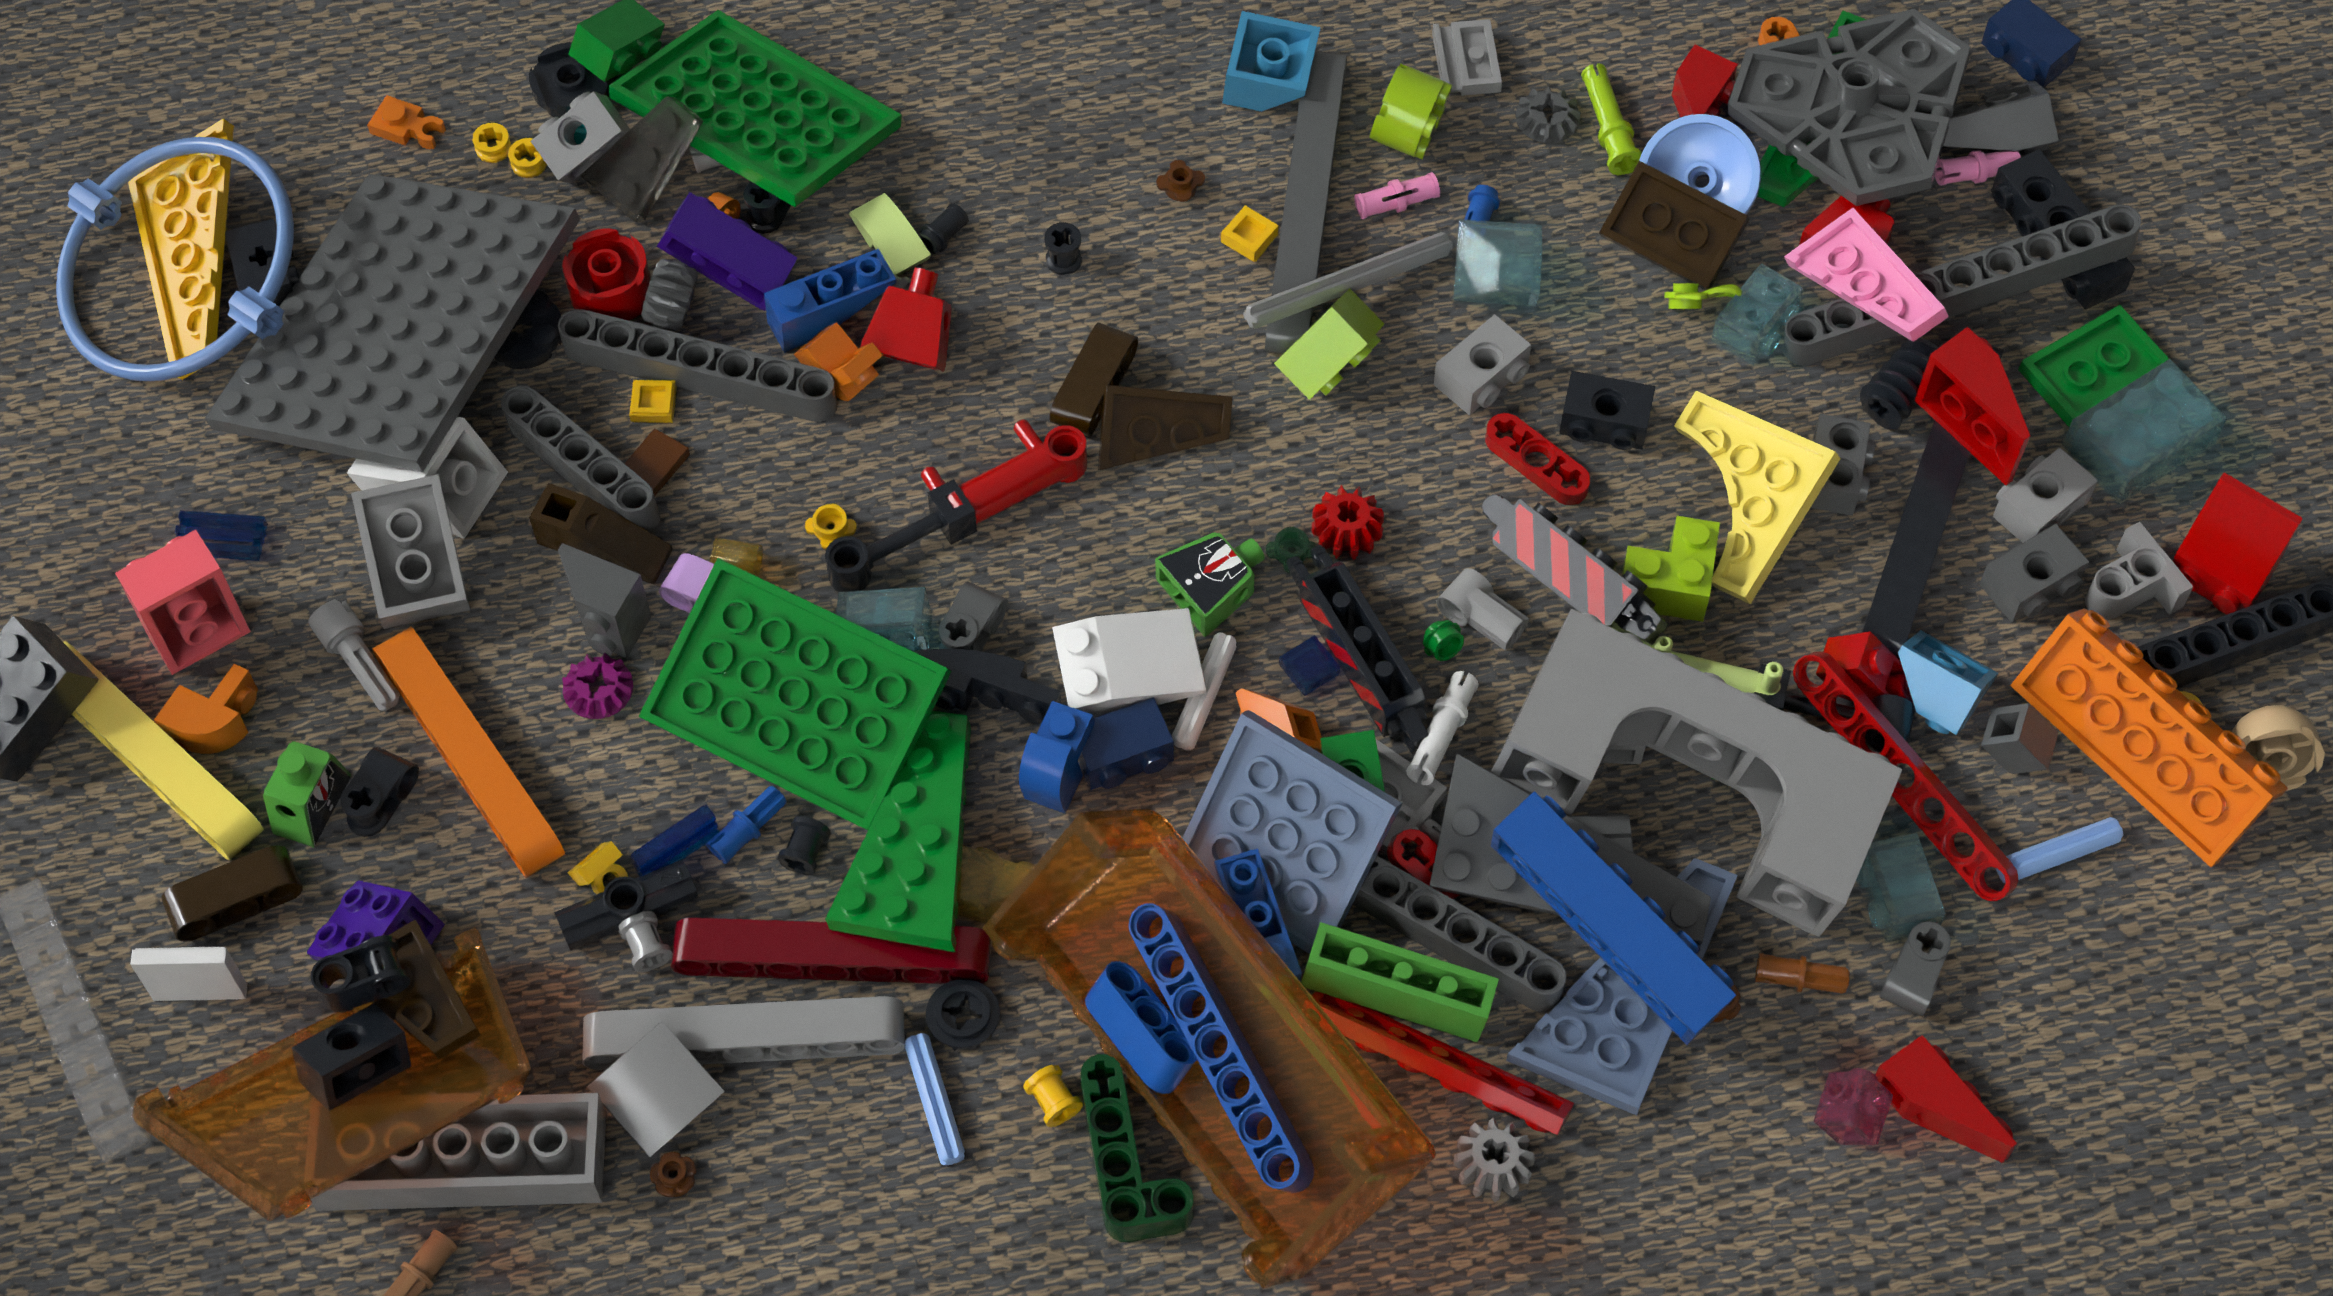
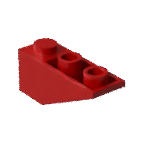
(1938, 1100)

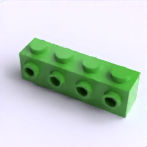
(1399, 982)

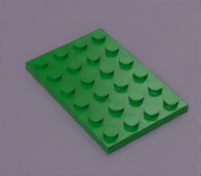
(760, 106)
(794, 693)

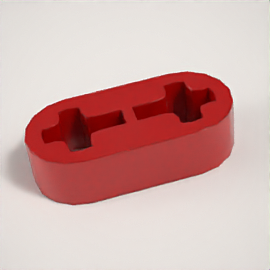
(1425, 850)

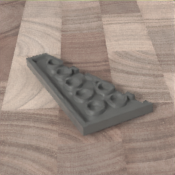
(1472, 868)

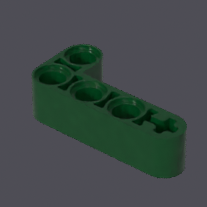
(1120, 1148)

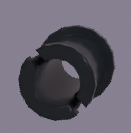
(943, 228)

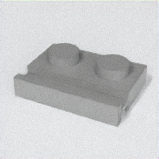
(1467, 57)

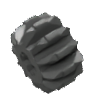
(669, 294)

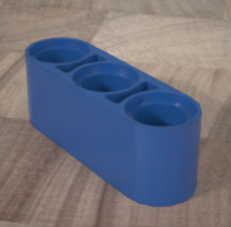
(1140, 1027)

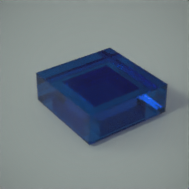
(1309, 665)

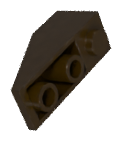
(595, 529)

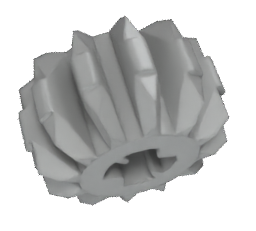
(1490, 1174)

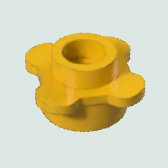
(828, 515)

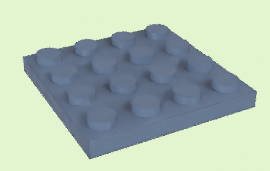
(1304, 815)

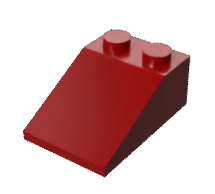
(1975, 403)
(2235, 545)

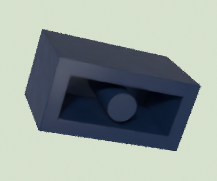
(2030, 41)
(1126, 745)

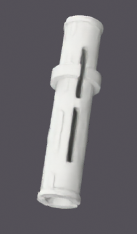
(1448, 715)

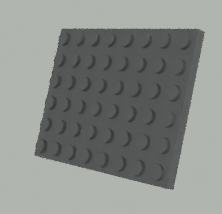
(394, 321)

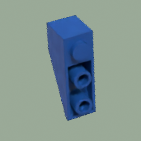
(826, 297)
(1249, 887)

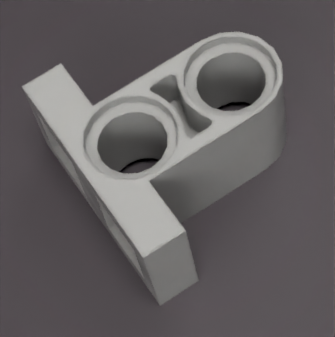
(2128, 586)

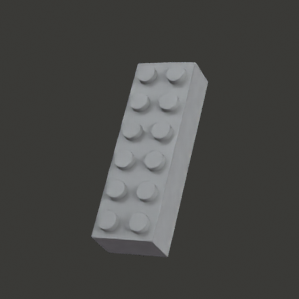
(501, 1155)

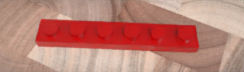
(1449, 1065)

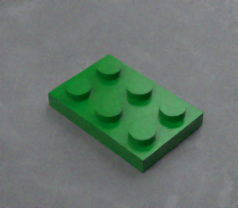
(2091, 363)

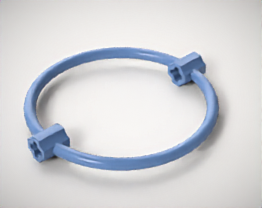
(250, 309)

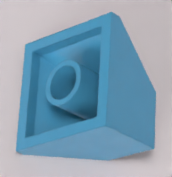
(1943, 682)

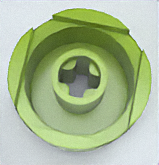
(1410, 111)

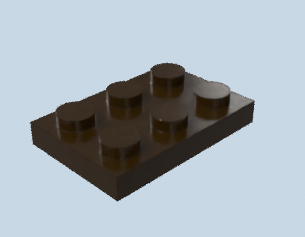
(1674, 225)

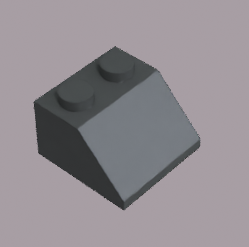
(607, 600)

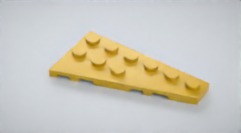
(182, 234)

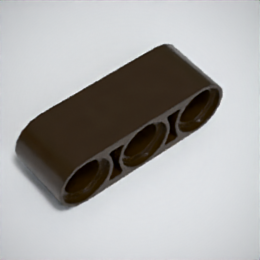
(1100, 363)
(231, 893)

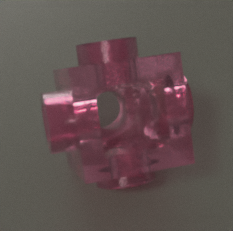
(1853, 1107)

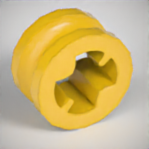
(487, 132)
(523, 167)

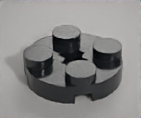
(549, 77)
(540, 339)

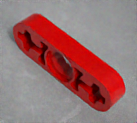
(1535, 442)

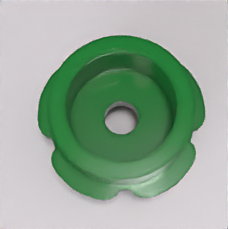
(1443, 640)

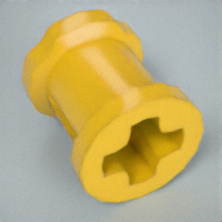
(1053, 1095)

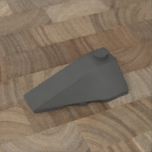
(2008, 120)

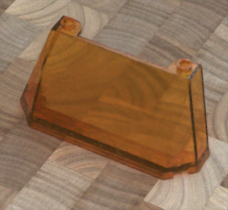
(281, 1147)

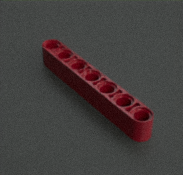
(816, 953)

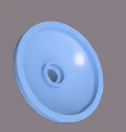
(1712, 148)

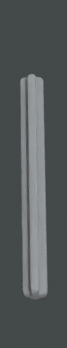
(1352, 277)

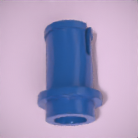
(1482, 202)

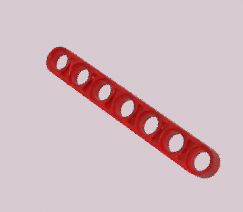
(1925, 784)

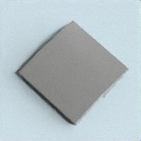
(655, 1089)

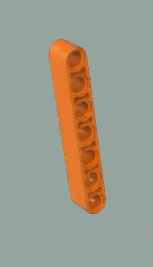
(469, 752)

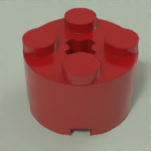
(607, 274)

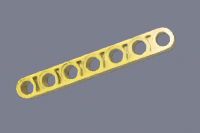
(165, 767)

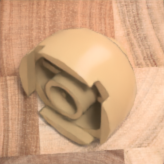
(2282, 740)

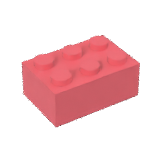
(183, 601)

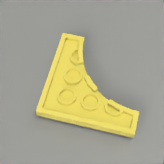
(1768, 483)

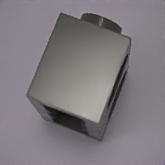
(1853, 435)

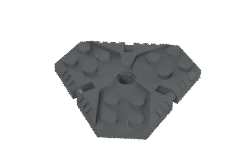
(1869, 112)

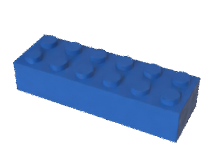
(1612, 917)

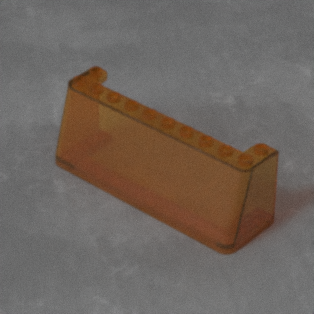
(1360, 1139)

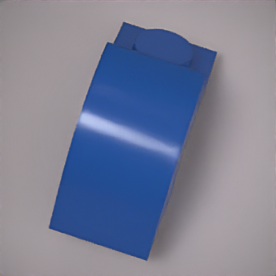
(1050, 758)

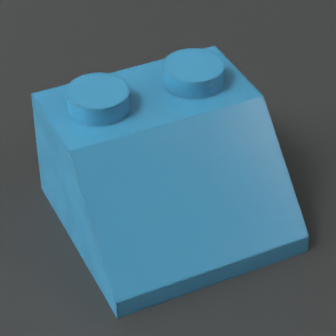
(1269, 62)

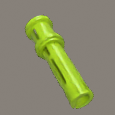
(1614, 133)

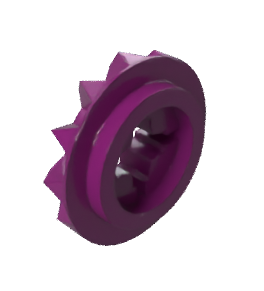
(608, 698)

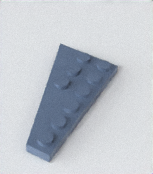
(1602, 1032)

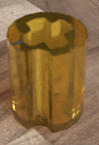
(738, 553)

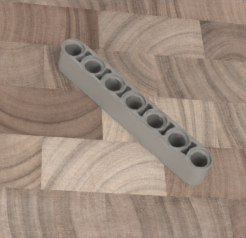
(754, 1030)

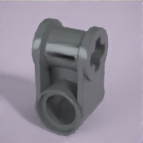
(971, 618)
(1916, 972)

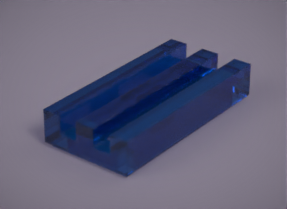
(212, 527)
(676, 841)

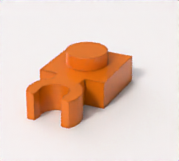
(402, 120)

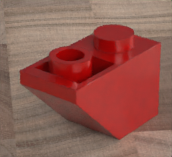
(1703, 83)
(1868, 664)

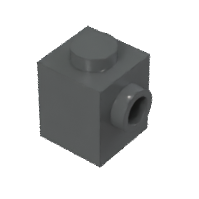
(2019, 738)

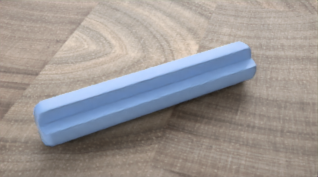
(2065, 848)
(934, 1099)

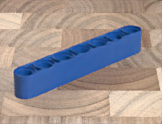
(1238, 1058)

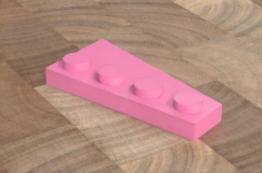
(1866, 273)

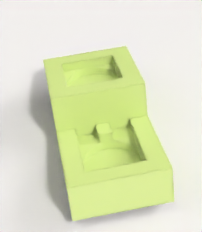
(891, 233)

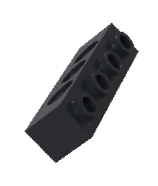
(2041, 199)

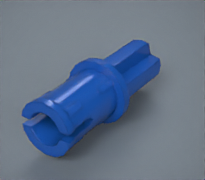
(746, 824)

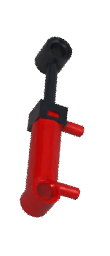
(962, 506)

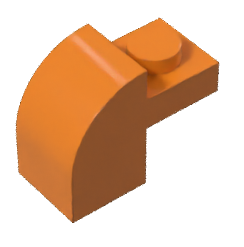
(839, 356)
(213, 722)

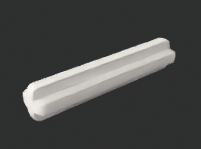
(1198, 707)

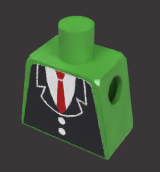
(1209, 578)
(307, 785)

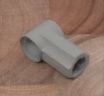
(1473, 602)

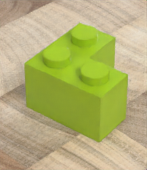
(1337, 337)
(1682, 577)

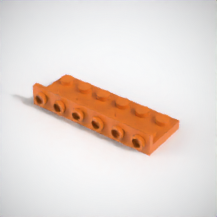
(2148, 735)

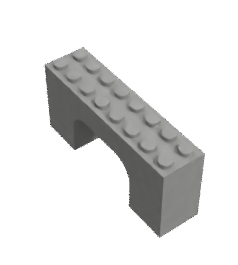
(1809, 786)

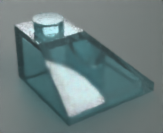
(1498, 263)

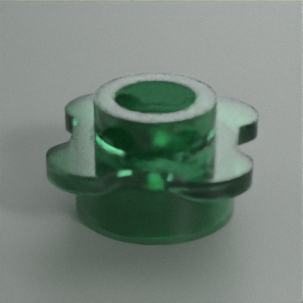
(1289, 538)

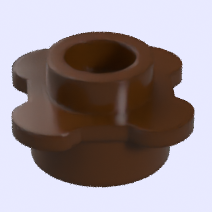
(1180, 190)

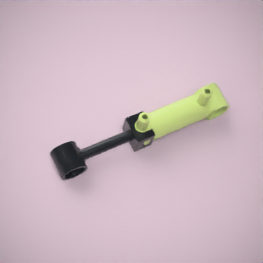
(1772, 684)

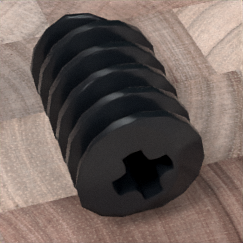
(1894, 388)

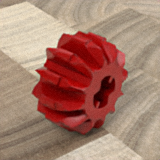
(1334, 527)

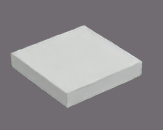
(188, 973)

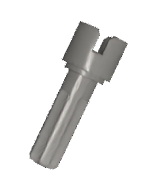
(342, 634)

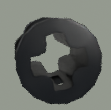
(1062, 248)
(804, 845)

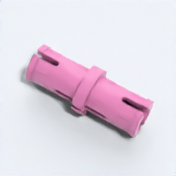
(1974, 167)
(1422, 189)

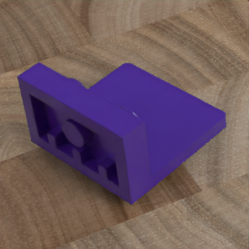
(370, 912)

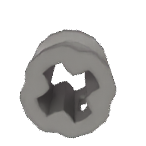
(645, 941)

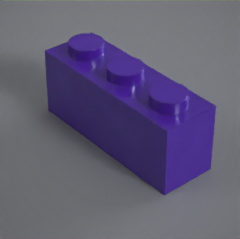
(726, 250)

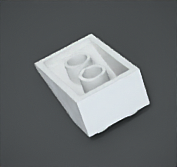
(1129, 659)

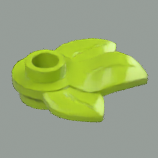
(1687, 295)

